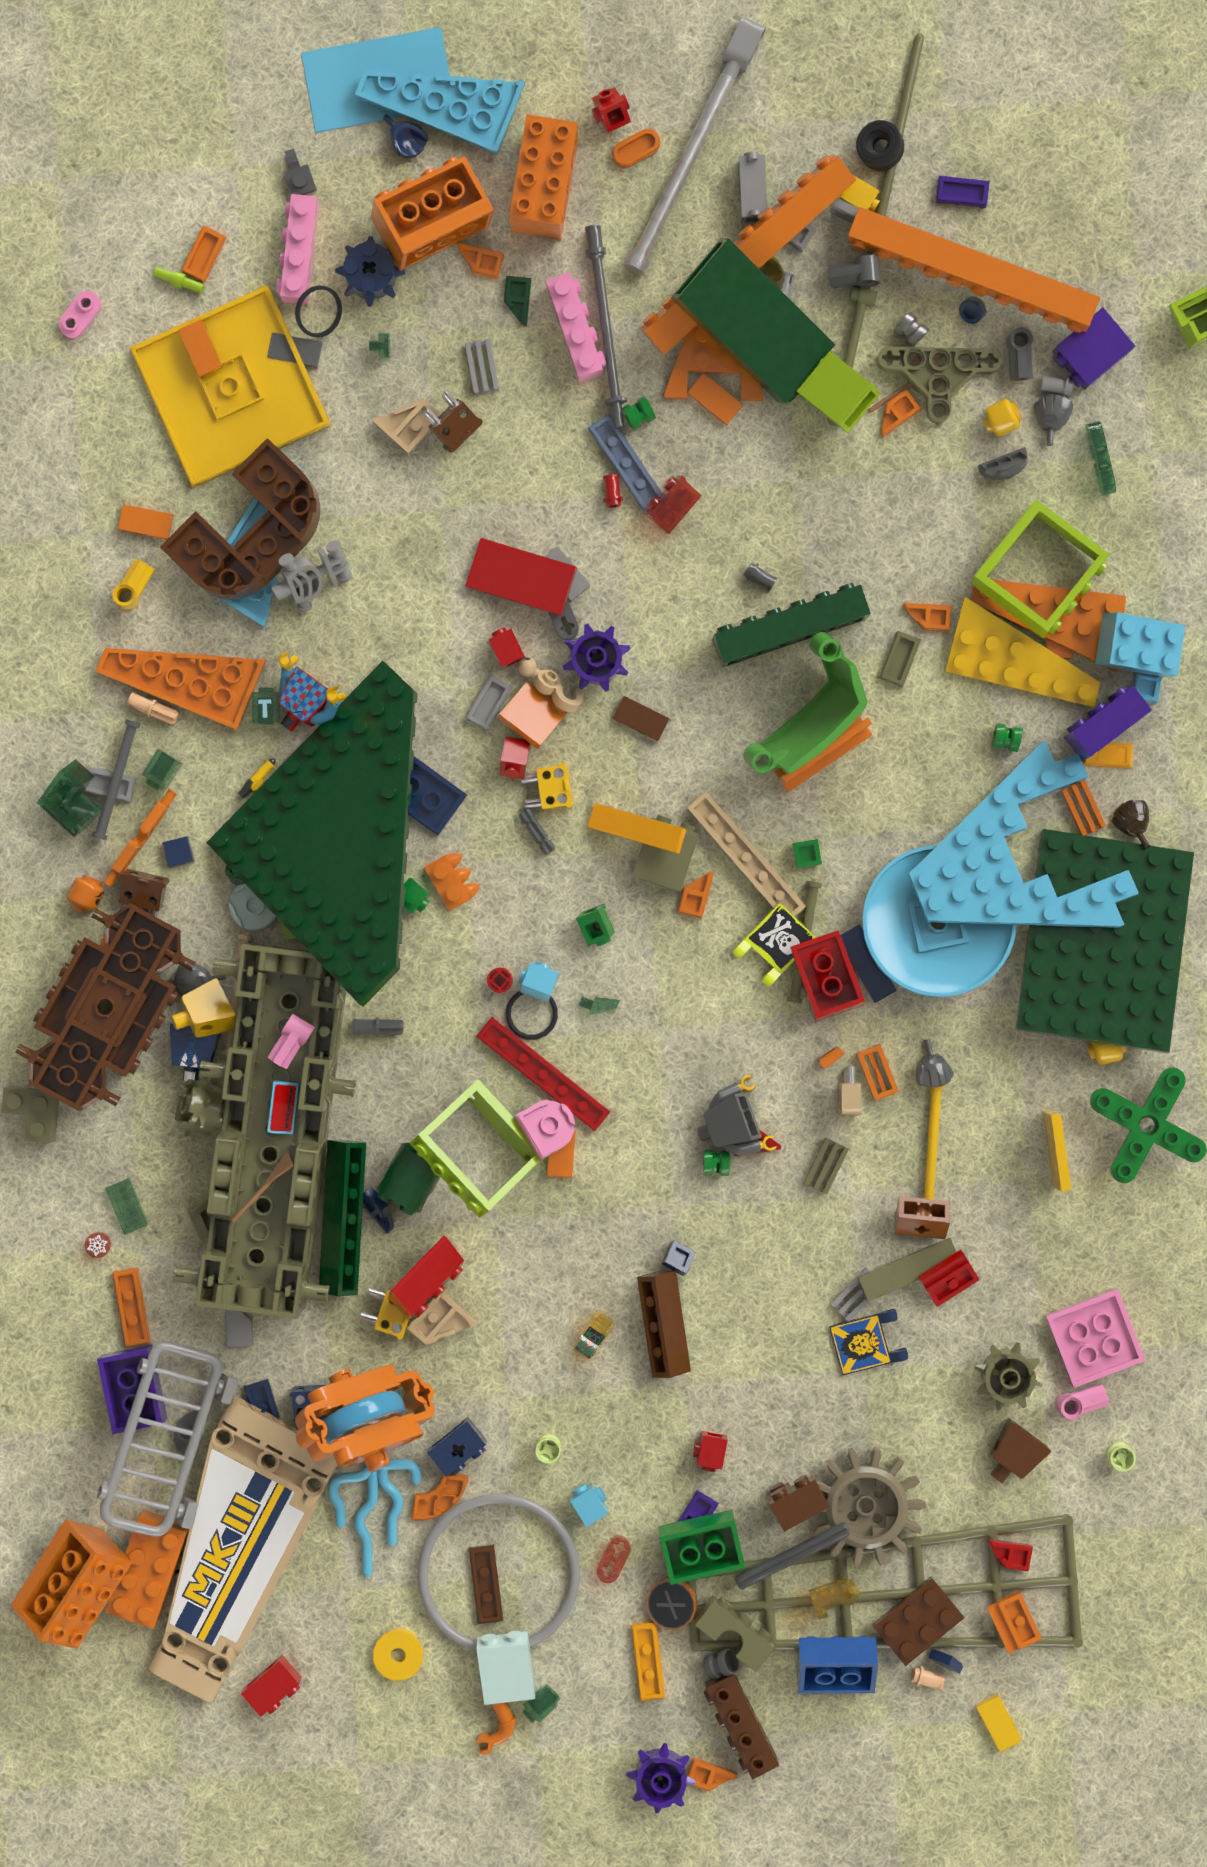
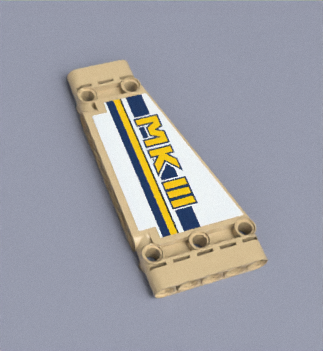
(237, 1544)

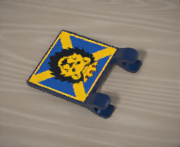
(862, 1343)

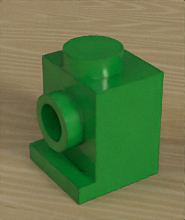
(586, 922)

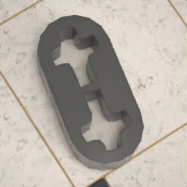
(569, 615)

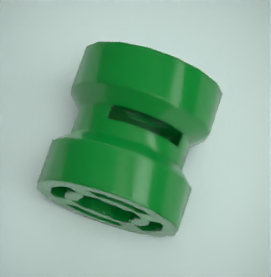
(638, 413)
(1007, 737)
(716, 1163)

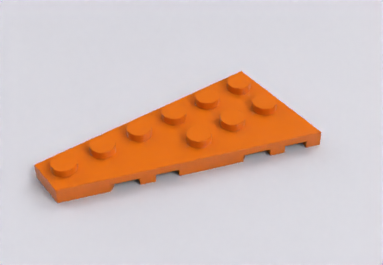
(1078, 630)
(200, 683)

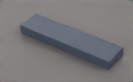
(625, 461)

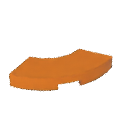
(441, 1498)

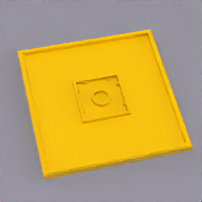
(234, 410)

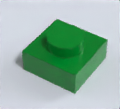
(807, 853)

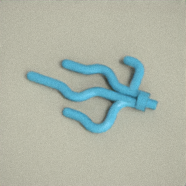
(364, 1510)

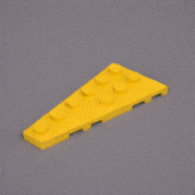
(1000, 654)

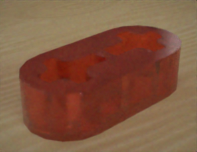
(619, 1562)

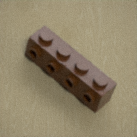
(663, 1324)
(742, 1725)

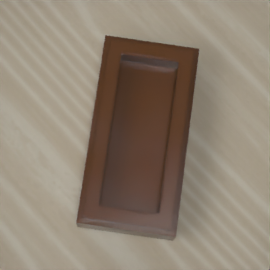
(641, 718)

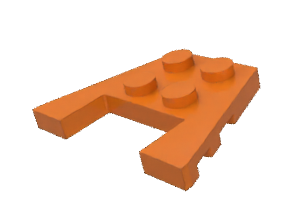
(702, 354)

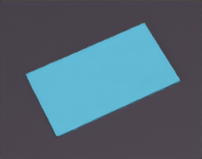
(337, 70)

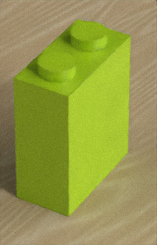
(838, 392)

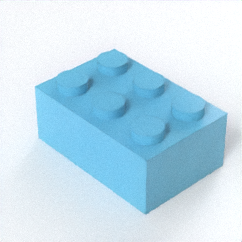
(1140, 644)

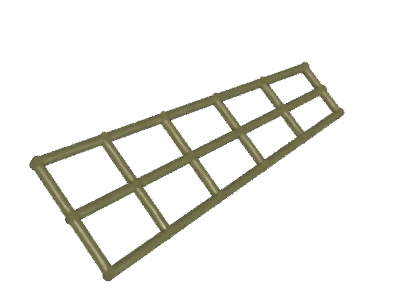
(996, 1586)

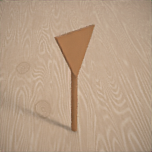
(283, 1166)

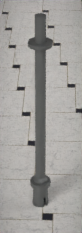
(596, 253)

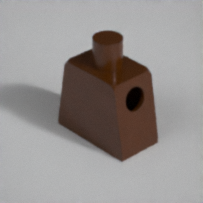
(1016, 1452)

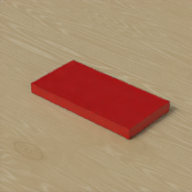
(521, 576)

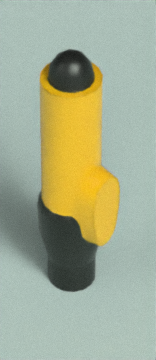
(257, 779)

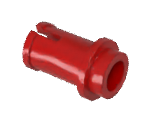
(612, 491)

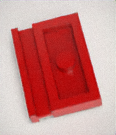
(948, 1278)

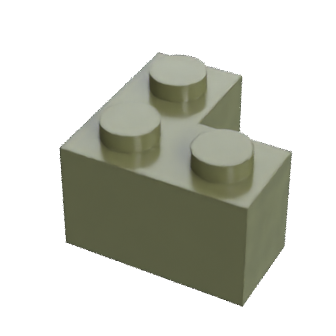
(39, 1109)

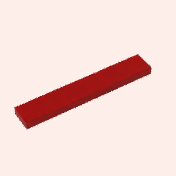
(543, 1073)

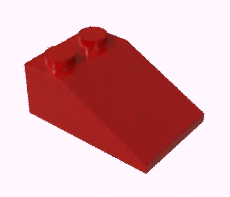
(827, 976)

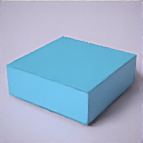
(1148, 687)

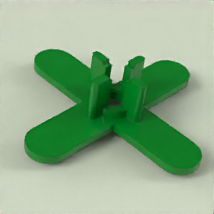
(1162, 1133)

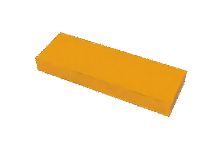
(648, 1661)

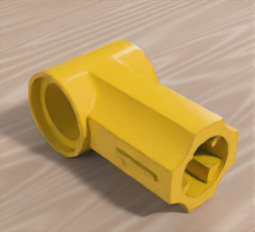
(134, 582)

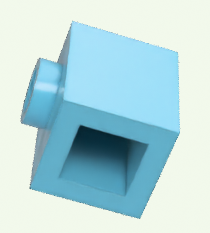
(538, 981)
(589, 1503)

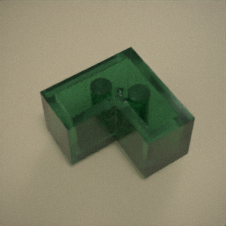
(67, 801)

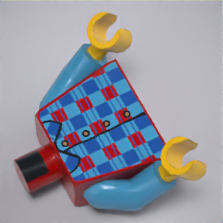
(305, 696)

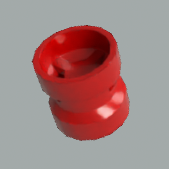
(503, 979)

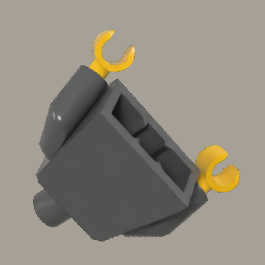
(732, 1121)

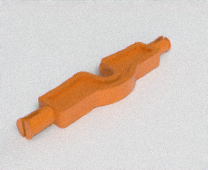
(136, 844)

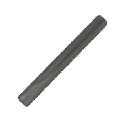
(792, 1555)

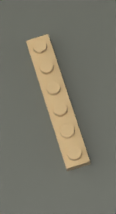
(744, 854)

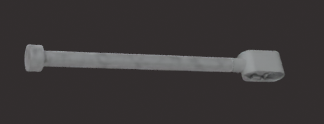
(737, 58)

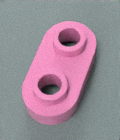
(82, 316)

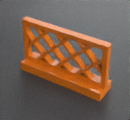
(851, 737)

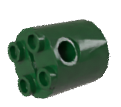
(408, 1180)

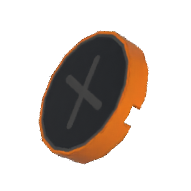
(671, 1605)

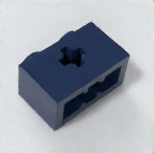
(464, 1433)

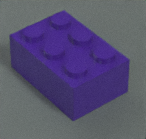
(1106, 722)
(121, 1384)

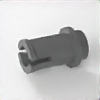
(760, 576)

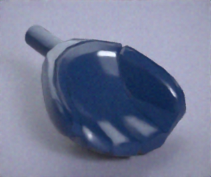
(406, 138)

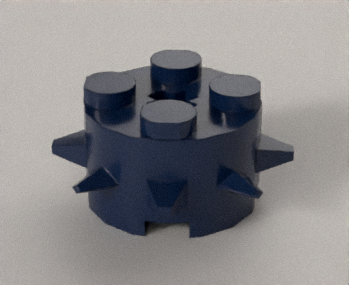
(366, 284)

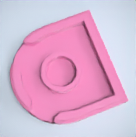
(547, 1126)

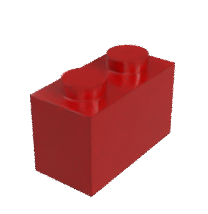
(271, 1686)

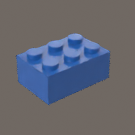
(837, 1665)

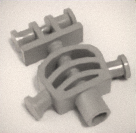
(300, 586)

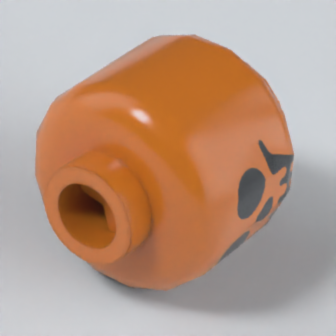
(85, 894)

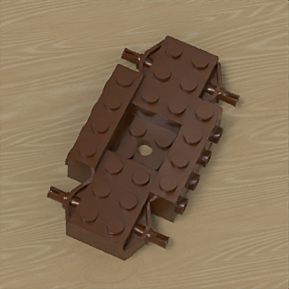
(84, 1039)

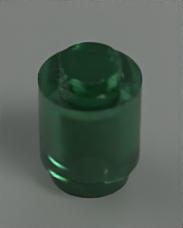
(543, 1704)

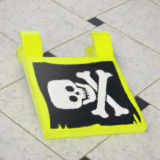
(773, 941)

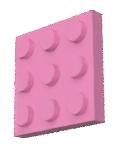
(1095, 1338)

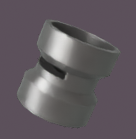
(913, 331)

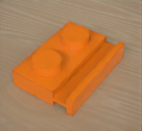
(1014, 1622)

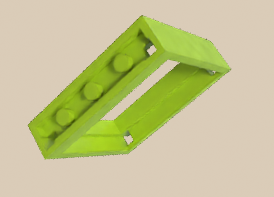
(1013, 605)
(451, 1174)

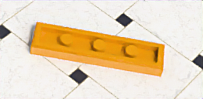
(636, 828)

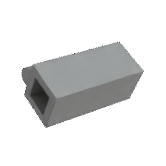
(752, 186)

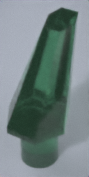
(599, 1004)

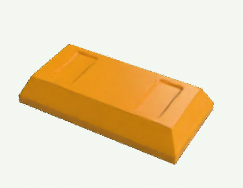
(1113, 756)

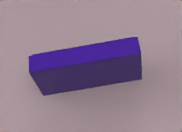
(962, 191)

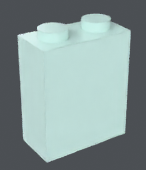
(505, 1667)

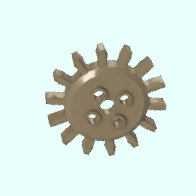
(891, 1505)

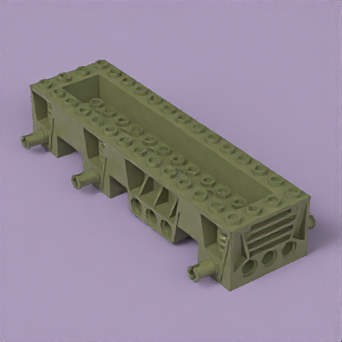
(286, 1231)

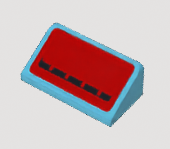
(282, 1107)

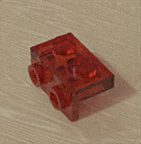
(672, 504)

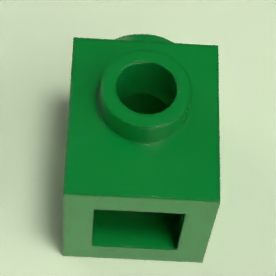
(415, 896)

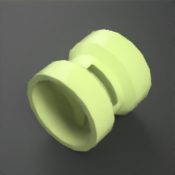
(549, 1452)
(1124, 1459)

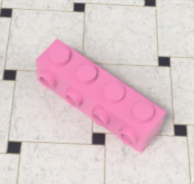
(299, 248)
(574, 327)

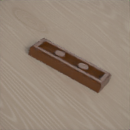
(486, 1584)

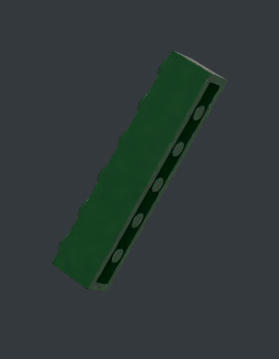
(342, 1216)

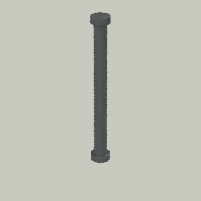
(116, 779)

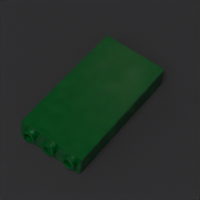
(753, 320)

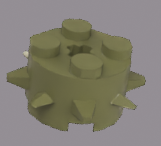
(199, 1108)
(1015, 1388)

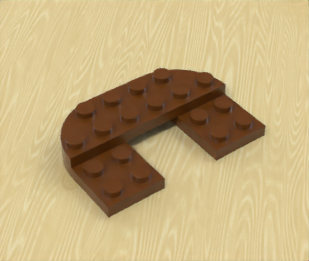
(254, 559)

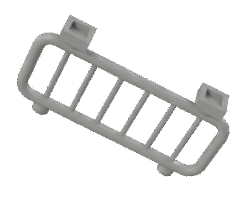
(186, 1510)

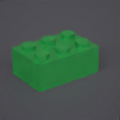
(701, 1547)

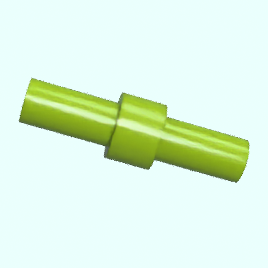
(178, 280)

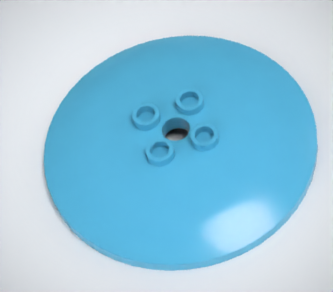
(914, 952)

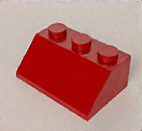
(427, 1279)

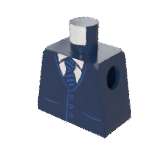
(191, 1050)

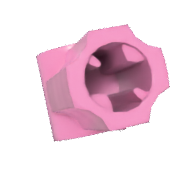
(293, 1037)
(1084, 1401)

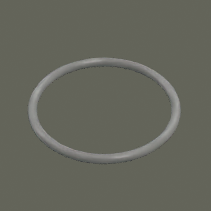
(480, 1501)

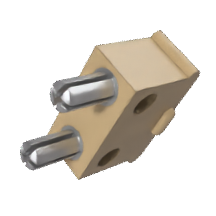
(849, 1094)

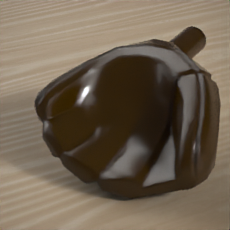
(1133, 819)

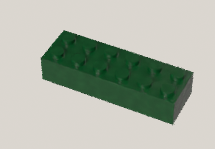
(791, 625)

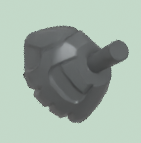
(1052, 414)
(189, 980)
(933, 1069)

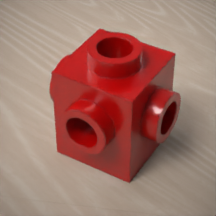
(611, 109)

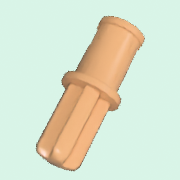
(152, 708)

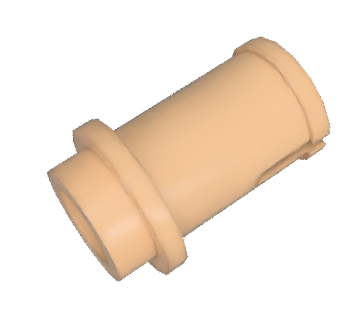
(927, 1678)

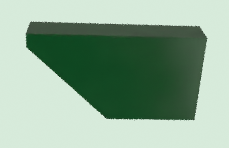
(518, 297)

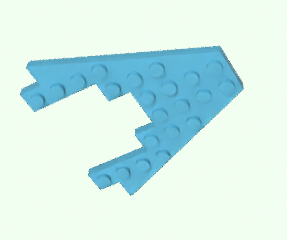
(975, 876)

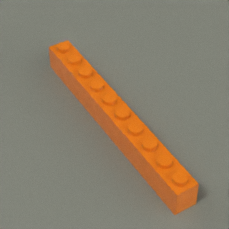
(763, 239)
(973, 270)

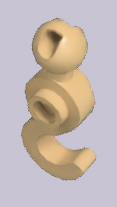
(549, 683)

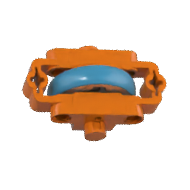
(364, 1416)

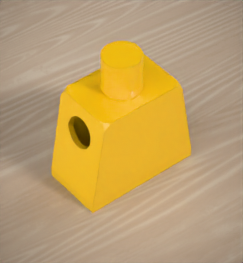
(206, 1011)

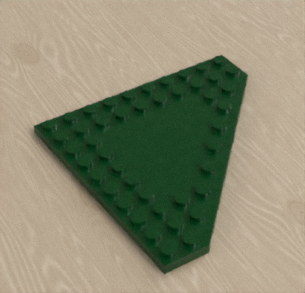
(332, 833)

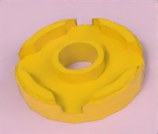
(395, 1669)

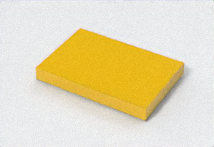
(1057, 1150)

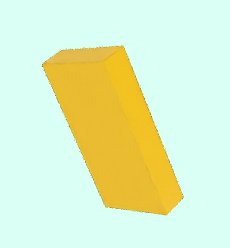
(998, 1722)

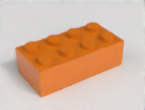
(148, 1580)

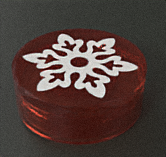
(98, 1244)

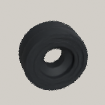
(870, 135)

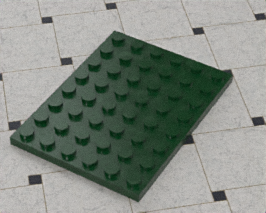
(1108, 980)

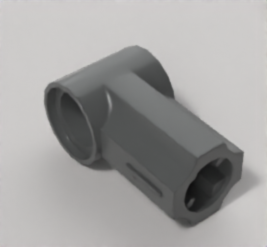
(862, 272)
(1020, 357)

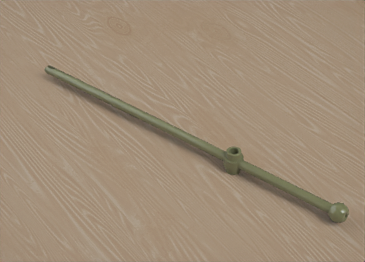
(864, 295)

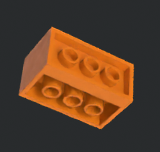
(543, 177)
(431, 212)
(71, 1584)

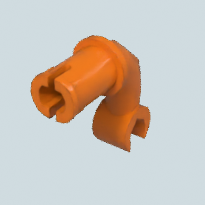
(506, 1727)

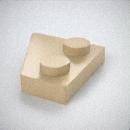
(407, 424)
(441, 1320)

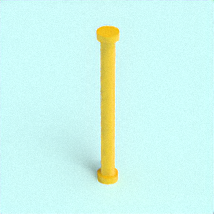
(932, 1142)

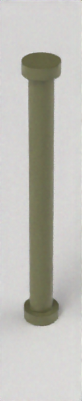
(807, 922)

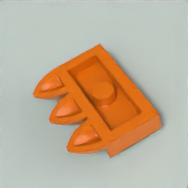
(450, 881)

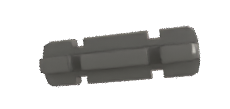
(536, 831)

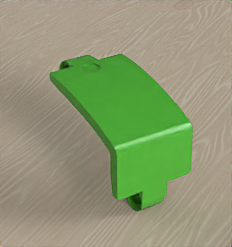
(819, 720)

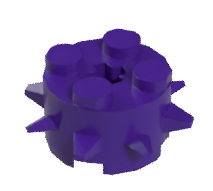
(590, 644)
(674, 1783)

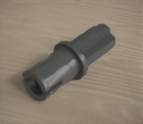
(378, 1026)

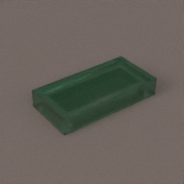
(127, 1206)

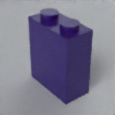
(1093, 352)

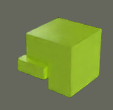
(1191, 317)

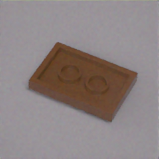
(918, 1621)

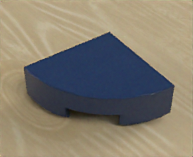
(946, 1661)

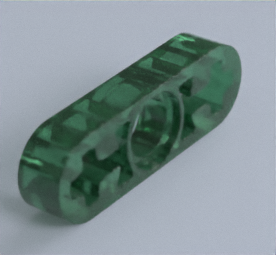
(1100, 452)

